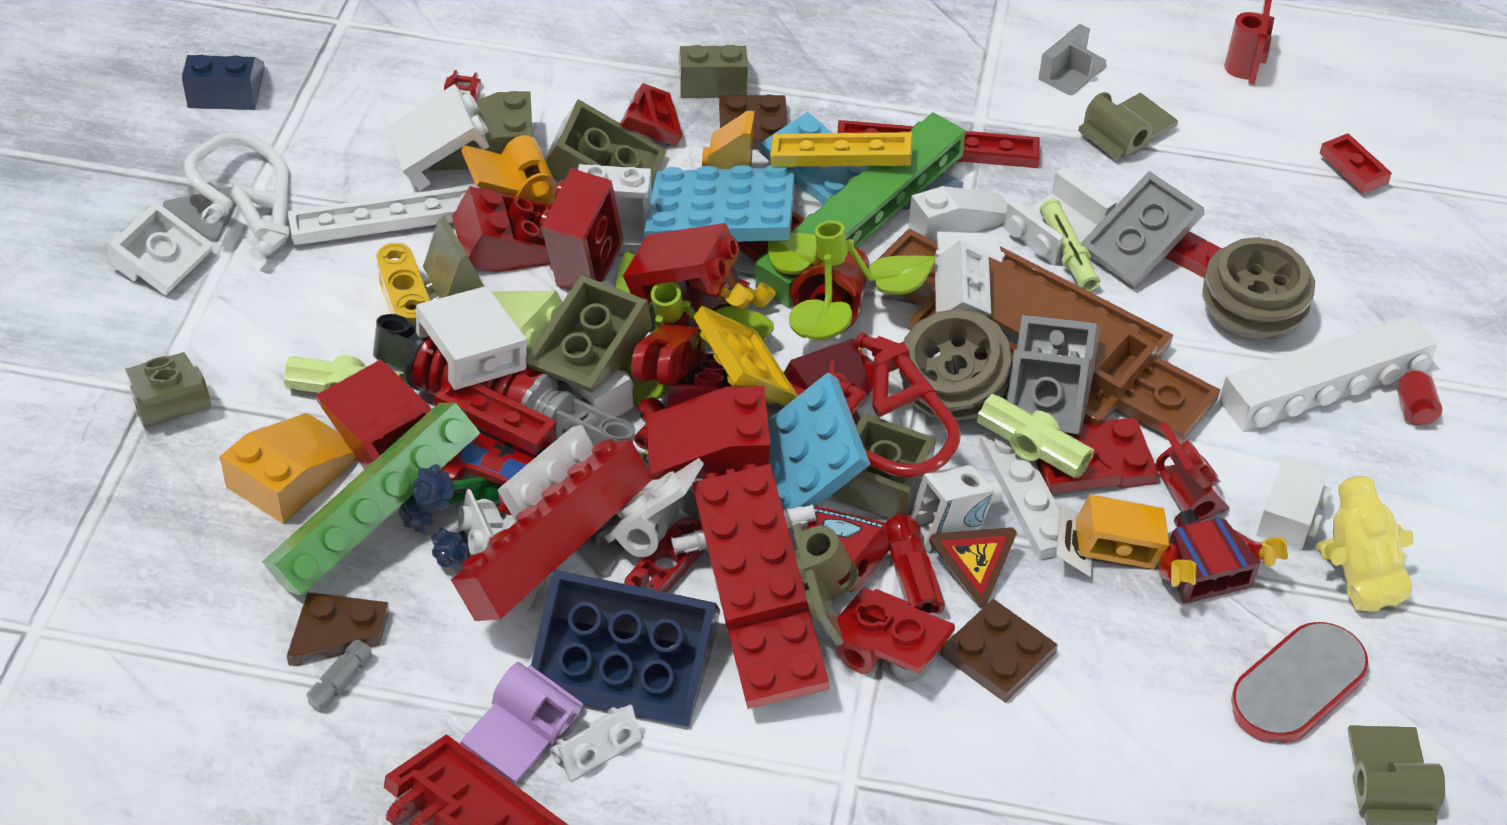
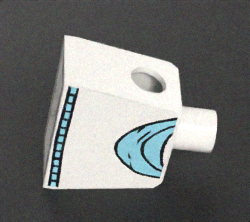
(953, 501)

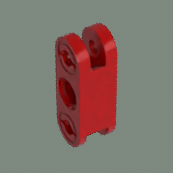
(667, 354)

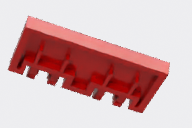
(459, 789)

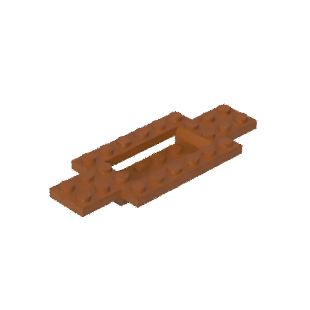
(1129, 349)

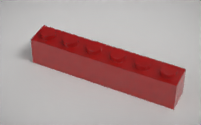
(550, 530)

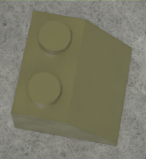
(712, 71)

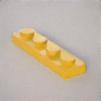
(841, 149)

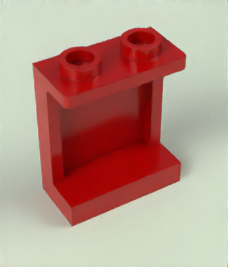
(682, 255)

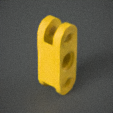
(400, 280)

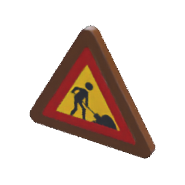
(975, 558)

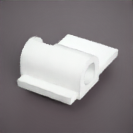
(652, 512)

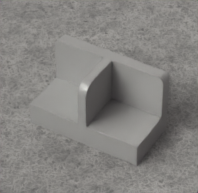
(1069, 63)

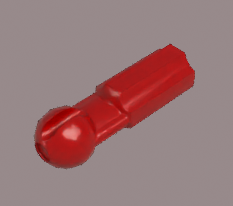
(913, 565)

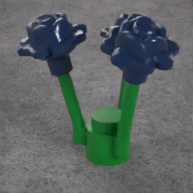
(434, 493)

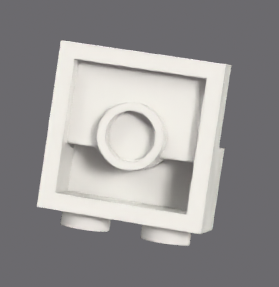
(157, 248)

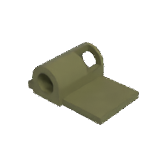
(1124, 126)
(167, 388)
(822, 564)
(1392, 778)

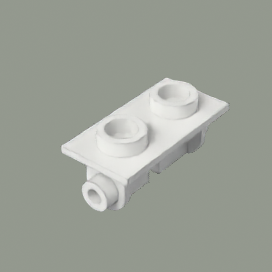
(479, 521)
(598, 743)

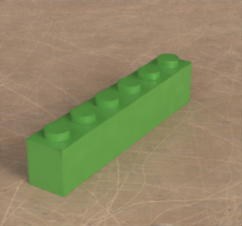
(369, 498)

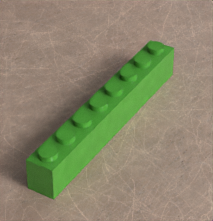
(877, 194)

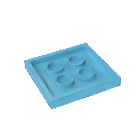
(814, 445)

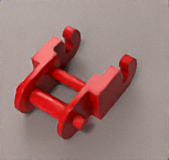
(474, 83)

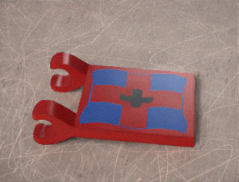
(491, 459)

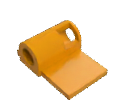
(516, 172)

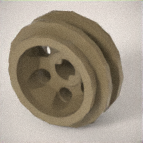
(1258, 288)
(961, 379)

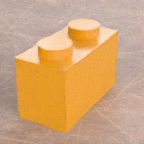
(1122, 531)

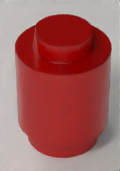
(1419, 398)

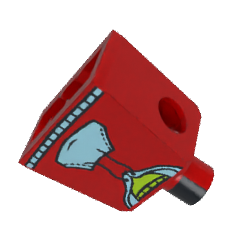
(862, 538)

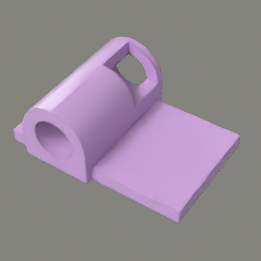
(515, 728)

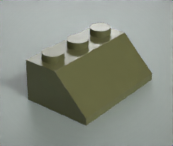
(448, 264)

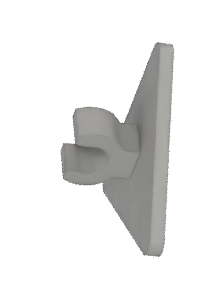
(190, 210)

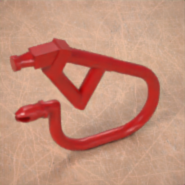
(889, 357)

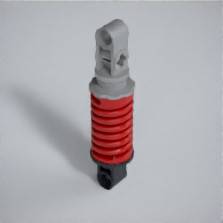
(428, 372)

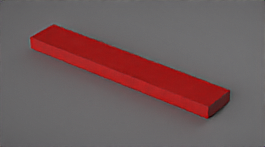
(978, 146)

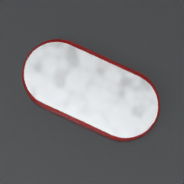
(1299, 682)

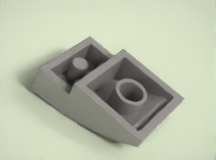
(1054, 369)

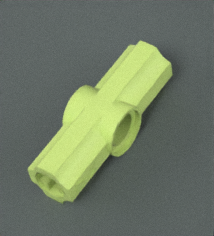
(319, 375)
(1035, 436)

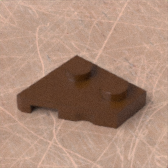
(333, 623)

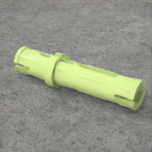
(1081, 269)

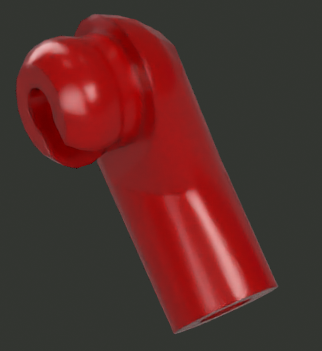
(648, 407)

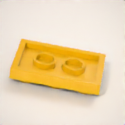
(744, 356)

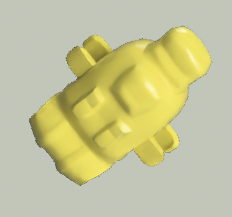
(1368, 547)

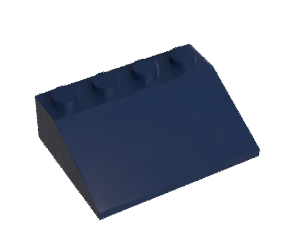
(626, 646)

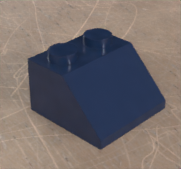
(222, 81)

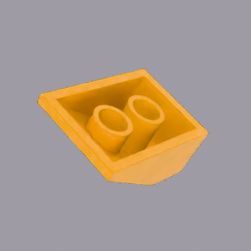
(285, 464)

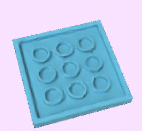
(749, 199)

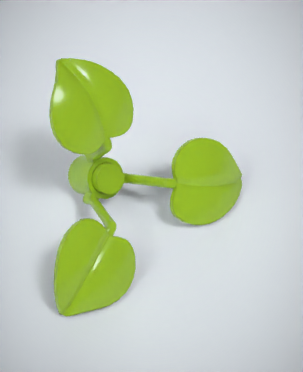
(668, 309)
(828, 319)

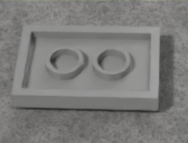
(1142, 229)

